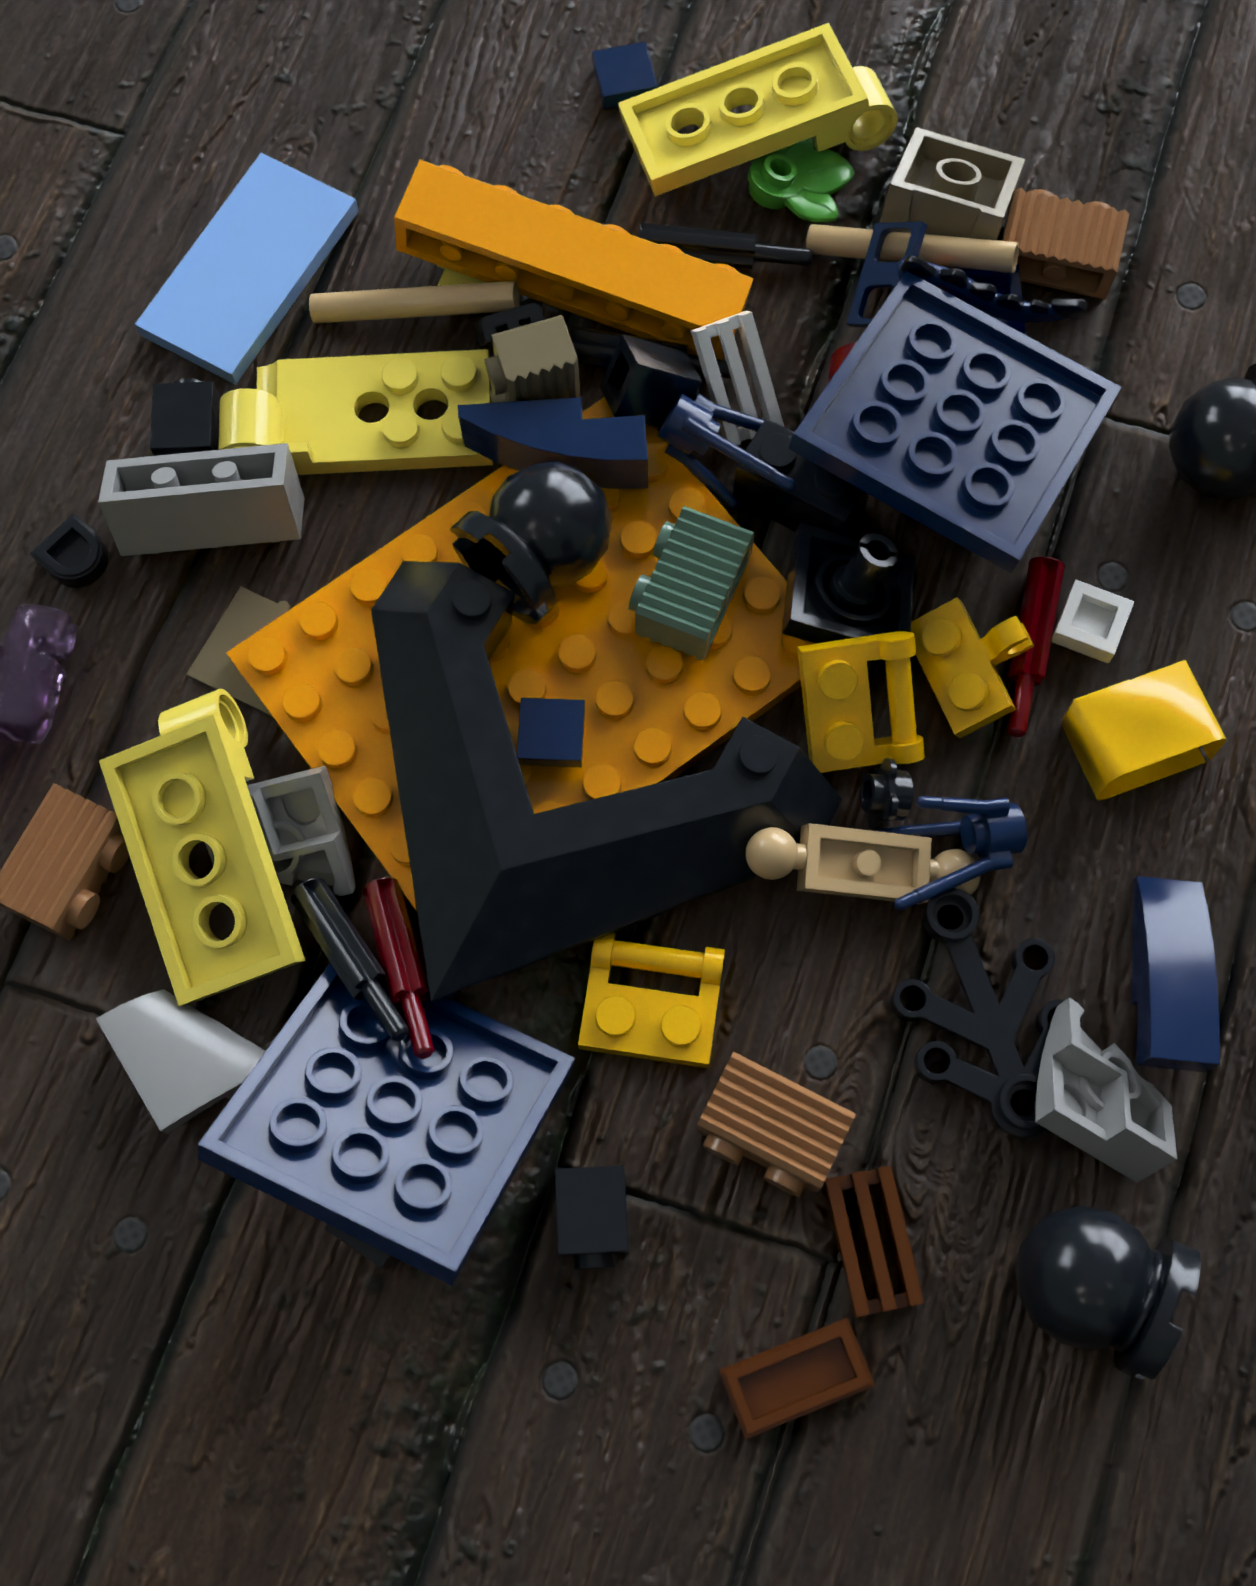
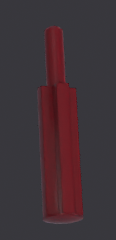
(1039, 617)
(400, 958)

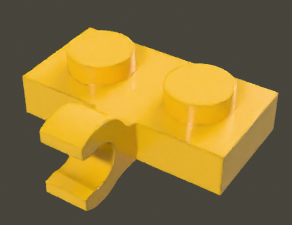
(963, 664)

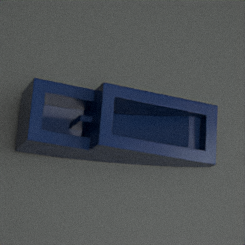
(554, 430)
(1174, 976)

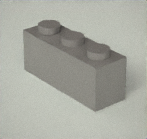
(202, 499)

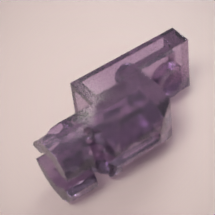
(30, 670)

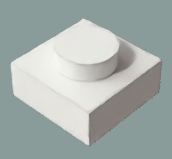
(1092, 621)

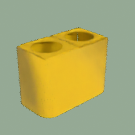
(1142, 730)

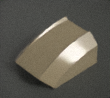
(952, 187)

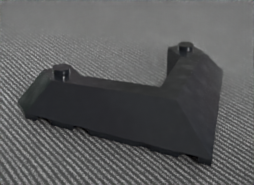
(521, 885)

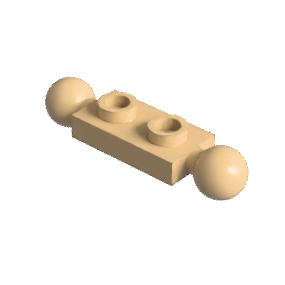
(853, 861)

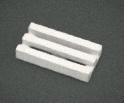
(758, 367)

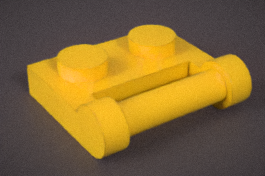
(840, 703)
(646, 1020)

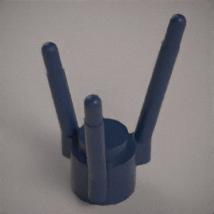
(691, 429)
(991, 830)

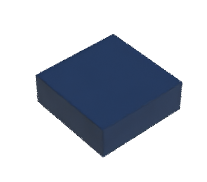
(623, 73)
(551, 732)

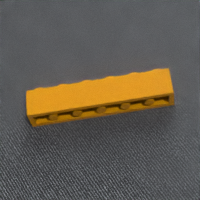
(564, 258)

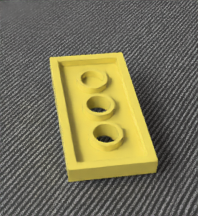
(797, 93)
(318, 404)
(191, 791)

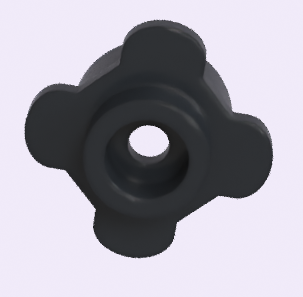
(886, 794)

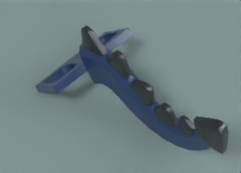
(953, 281)

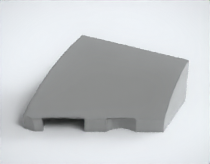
(303, 829)
(177, 1056)
(1101, 1100)

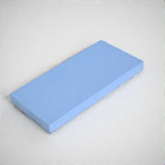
(247, 268)

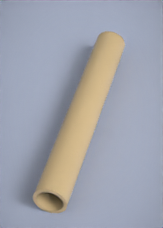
(935, 249)
(414, 302)

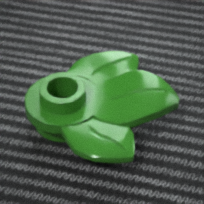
(800, 180)

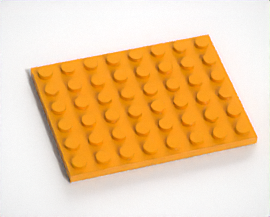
(645, 703)

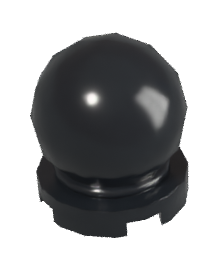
(1216, 438)
(540, 533)
(1101, 1286)

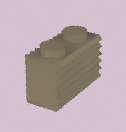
(533, 363)

